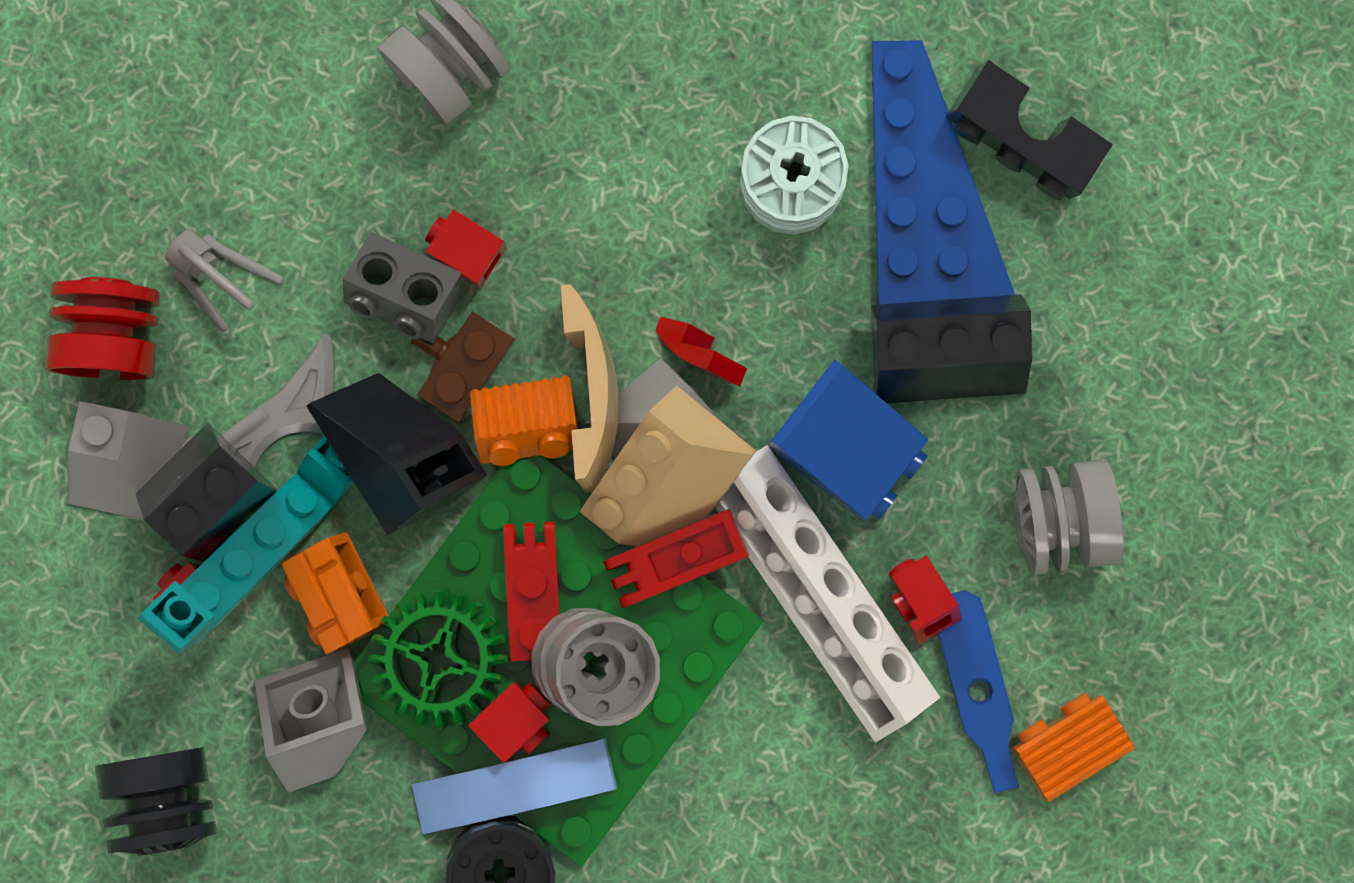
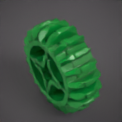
(396, 645)

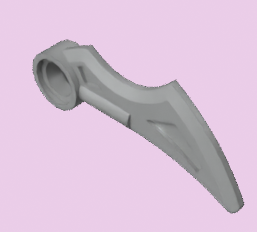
(287, 409)

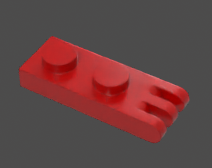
(678, 557)
(530, 586)

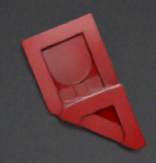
(694, 347)

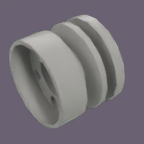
(444, 58)
(1071, 516)
(622, 665)

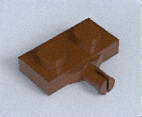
(463, 364)

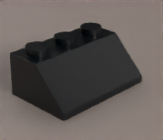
(951, 348)

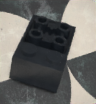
(396, 450)

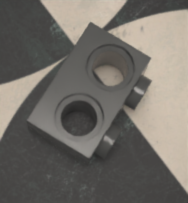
(408, 278)

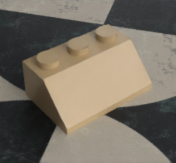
(667, 472)

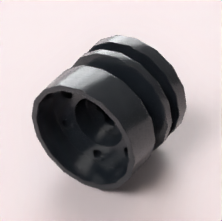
(156, 801)
(499, 839)

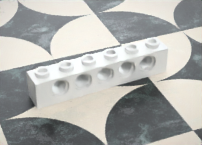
(826, 598)

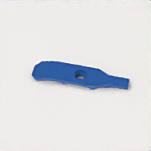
(973, 658)

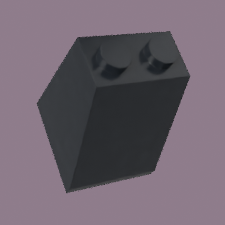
(203, 495)

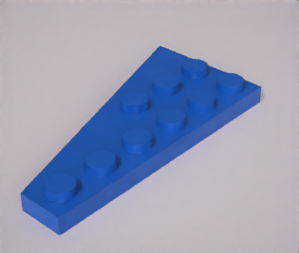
(927, 207)

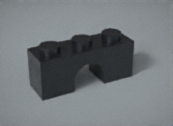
(989, 114)

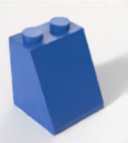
(850, 443)

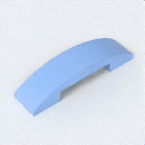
(514, 786)

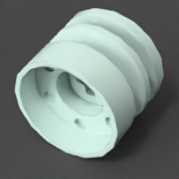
(800, 204)

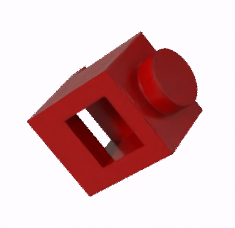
(924, 598)

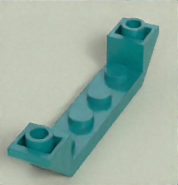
(197, 606)

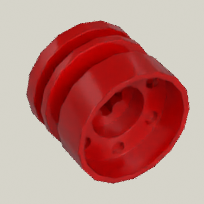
(102, 329)

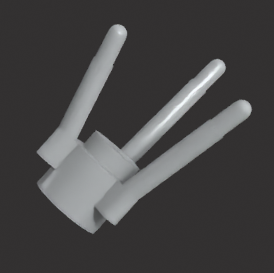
(196, 259)

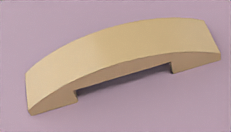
(592, 445)

